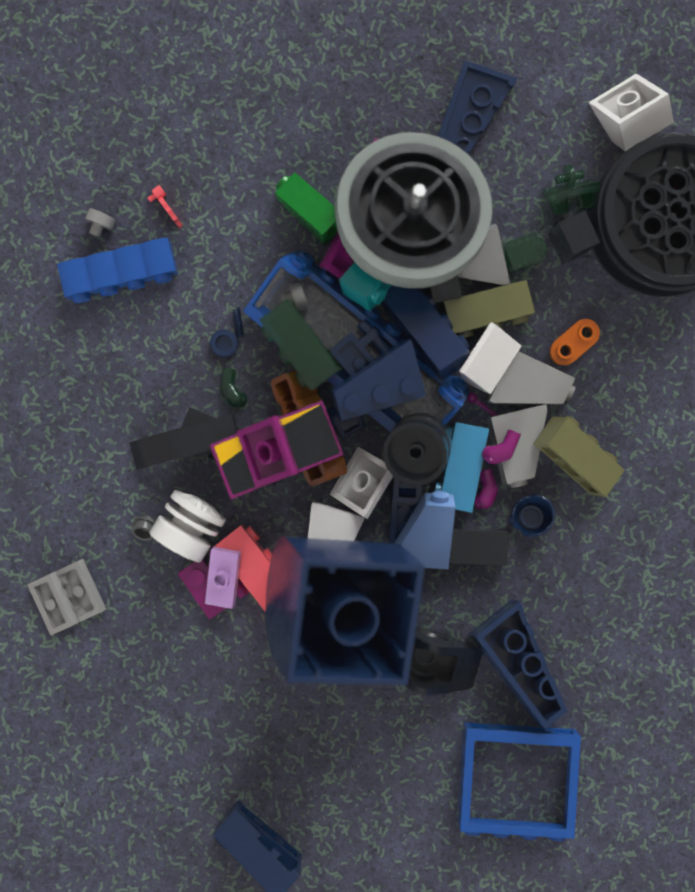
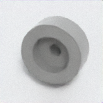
(99, 221)
(297, 296)

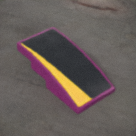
(308, 434)

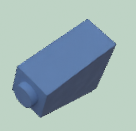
(430, 530)

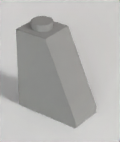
(490, 262)
(532, 383)
(529, 424)

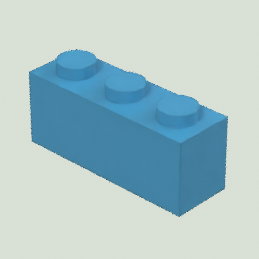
(464, 464)

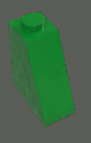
(307, 207)

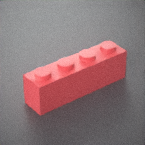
(253, 563)

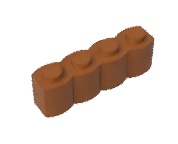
(294, 397)

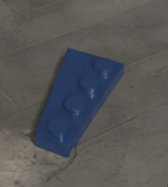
(474, 104)

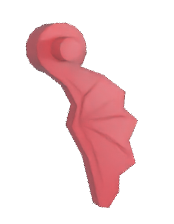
(159, 194)

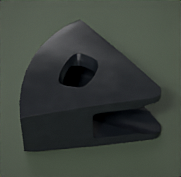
(441, 663)

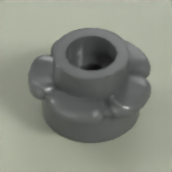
(142, 527)

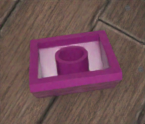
(267, 451)

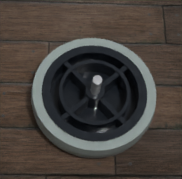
(413, 210)

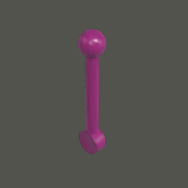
(472, 398)

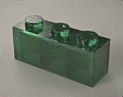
(299, 345)

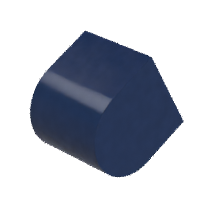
(342, 610)

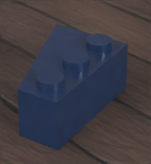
(381, 384)
(259, 849)

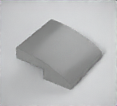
(57, 605)

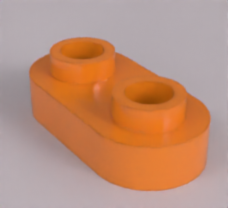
(574, 342)

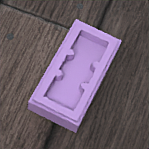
(223, 577)

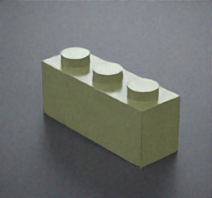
(494, 305)
(579, 455)

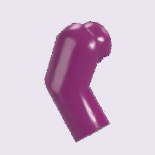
(503, 451)
(488, 492)

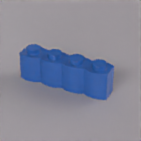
(117, 269)

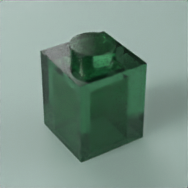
(524, 252)

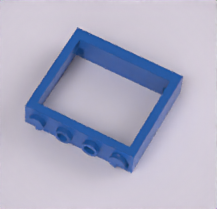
(522, 735)

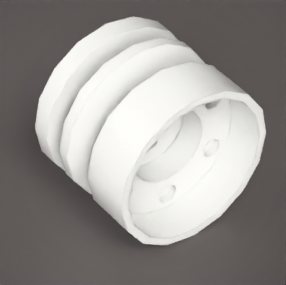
(186, 528)

